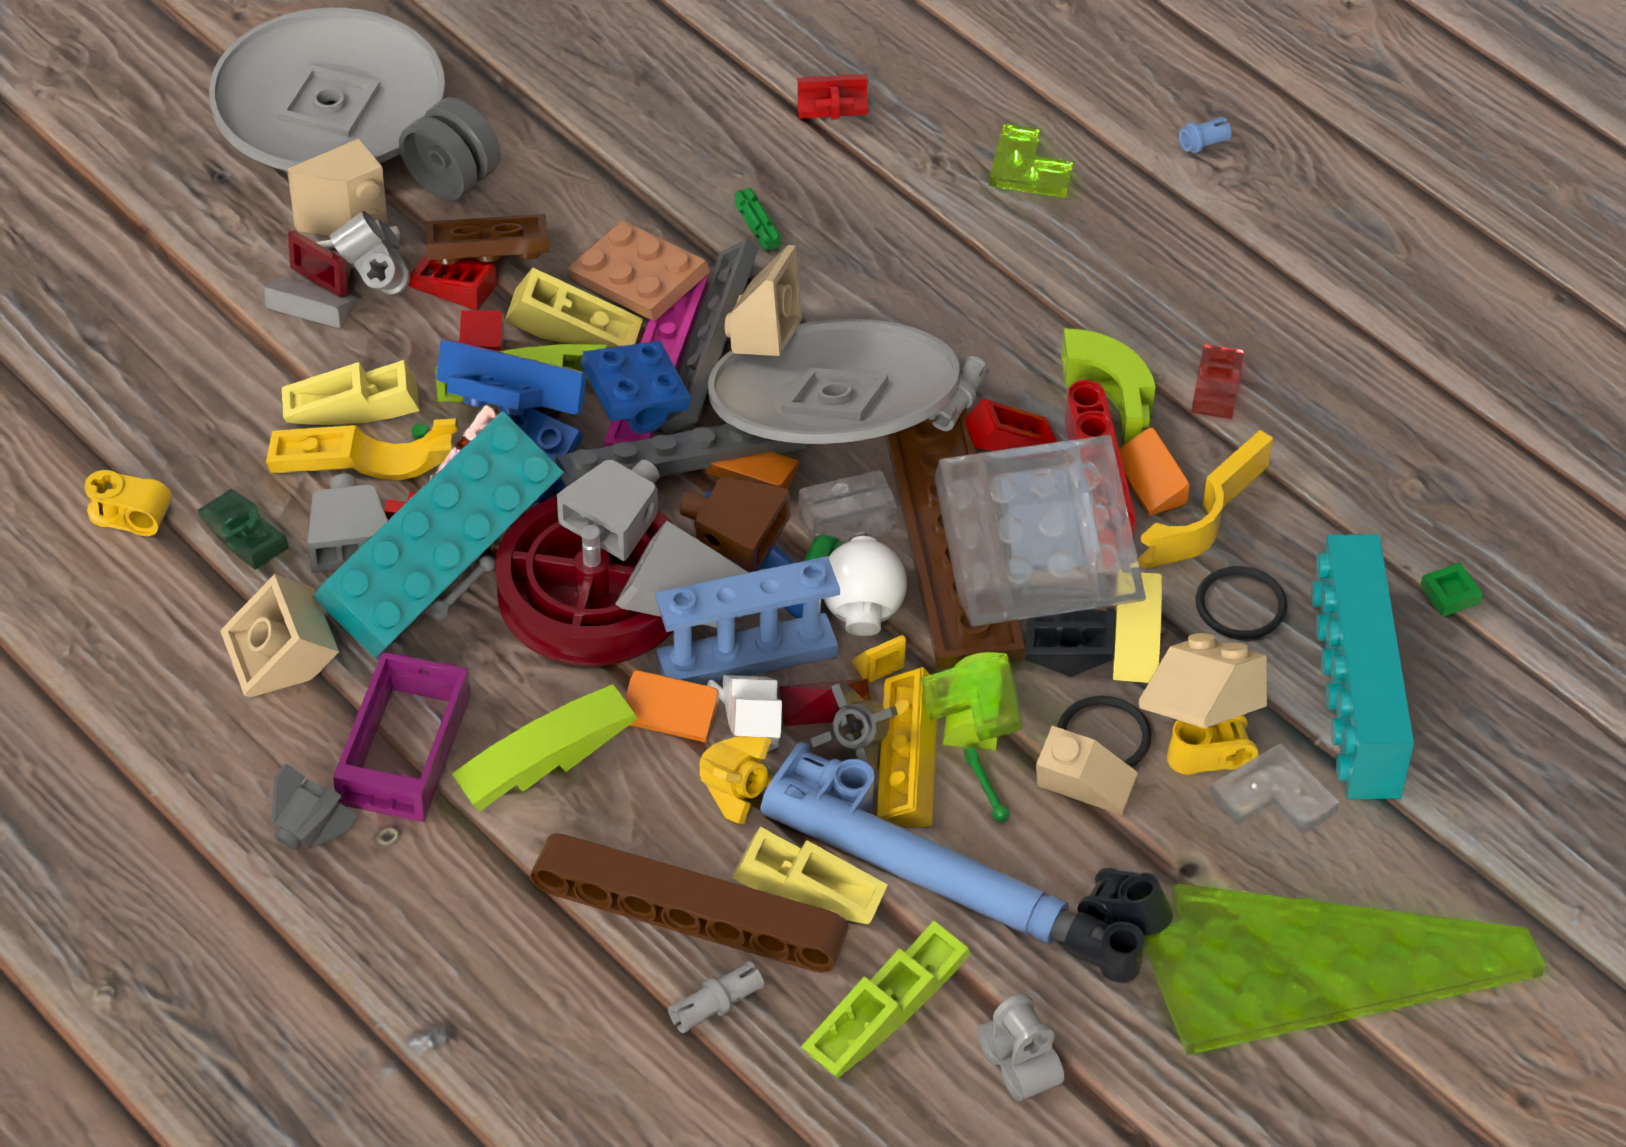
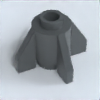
(849, 723)
(307, 812)

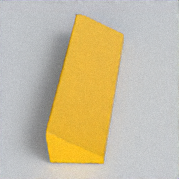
(907, 754)

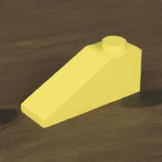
(569, 315)

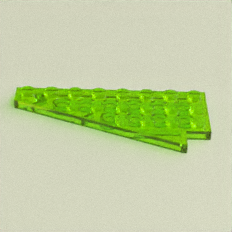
(1284, 964)

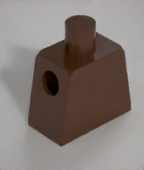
(739, 519)

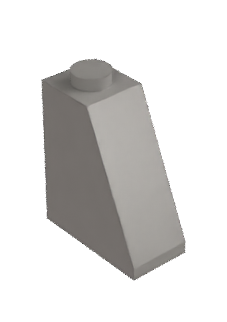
(672, 562)

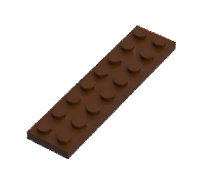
(914, 463)

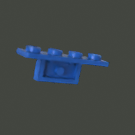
(508, 380)

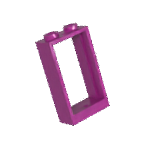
(391, 792)

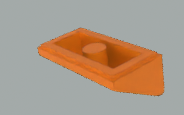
(761, 468)
(1153, 473)
(672, 705)

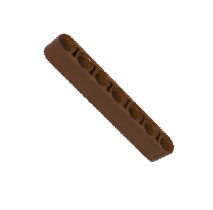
(690, 902)

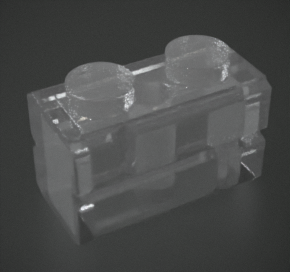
(849, 507)

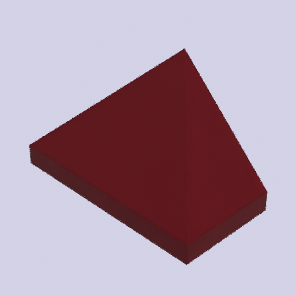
(319, 264)
(815, 701)

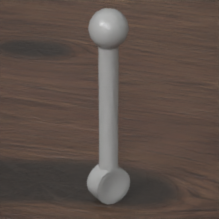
(440, 609)

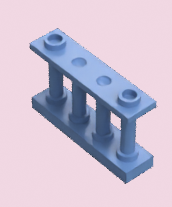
(753, 649)

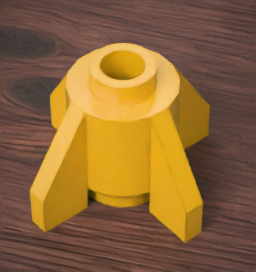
(735, 772)

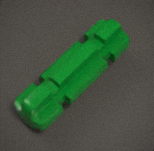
(758, 219)

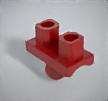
(832, 96)

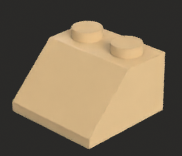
(336, 188)
(767, 309)
(278, 637)
(1207, 682)

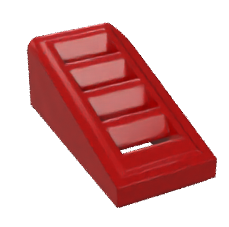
(472, 288)
(1005, 427)

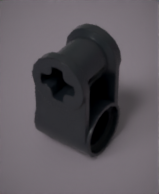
(1128, 898)

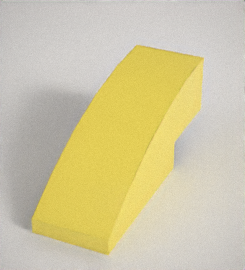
(352, 396)
(1139, 634)
(809, 877)

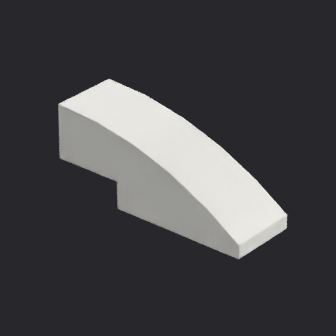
(752, 705)

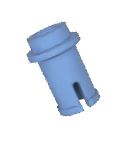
(1196, 136)

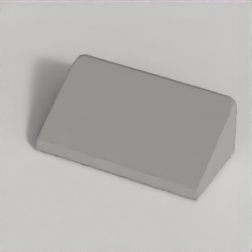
(308, 302)

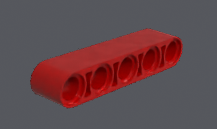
(1090, 417)

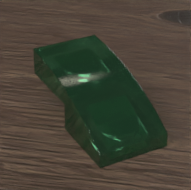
(242, 530)

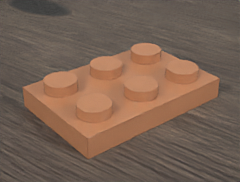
(638, 270)

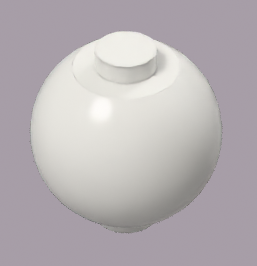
(869, 582)

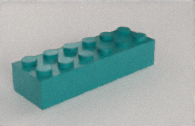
(437, 534)
(1362, 667)

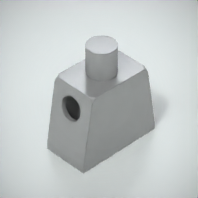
(613, 500)
(342, 521)

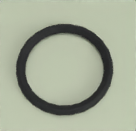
(1241, 634)
(1109, 700)

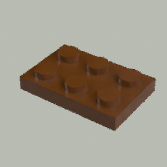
(486, 238)

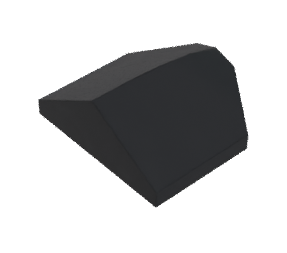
(1071, 640)

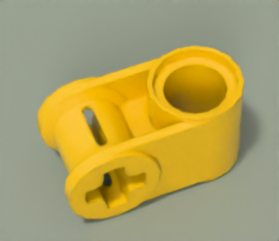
(130, 505)
(1210, 748)

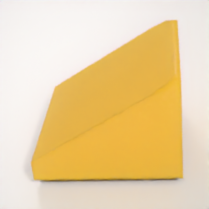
(881, 659)

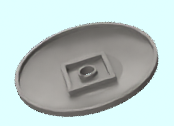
(280, 75)
(837, 383)

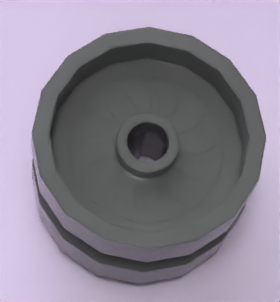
(449, 149)

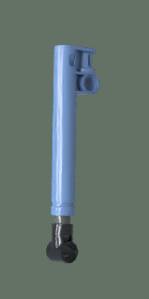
(835, 805)

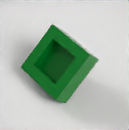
(1451, 589)

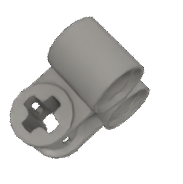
(372, 249)
(1021, 1048)

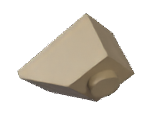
(1084, 771)

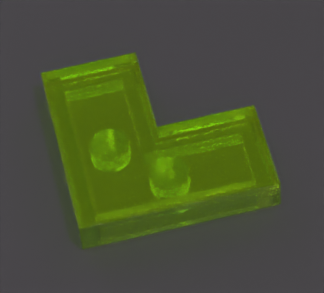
(1021, 169)
(979, 686)

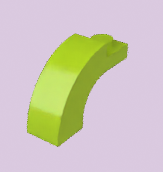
(1119, 372)

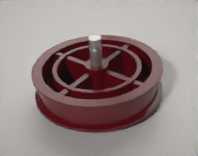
(564, 588)

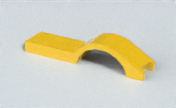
(351, 448)
(1222, 485)

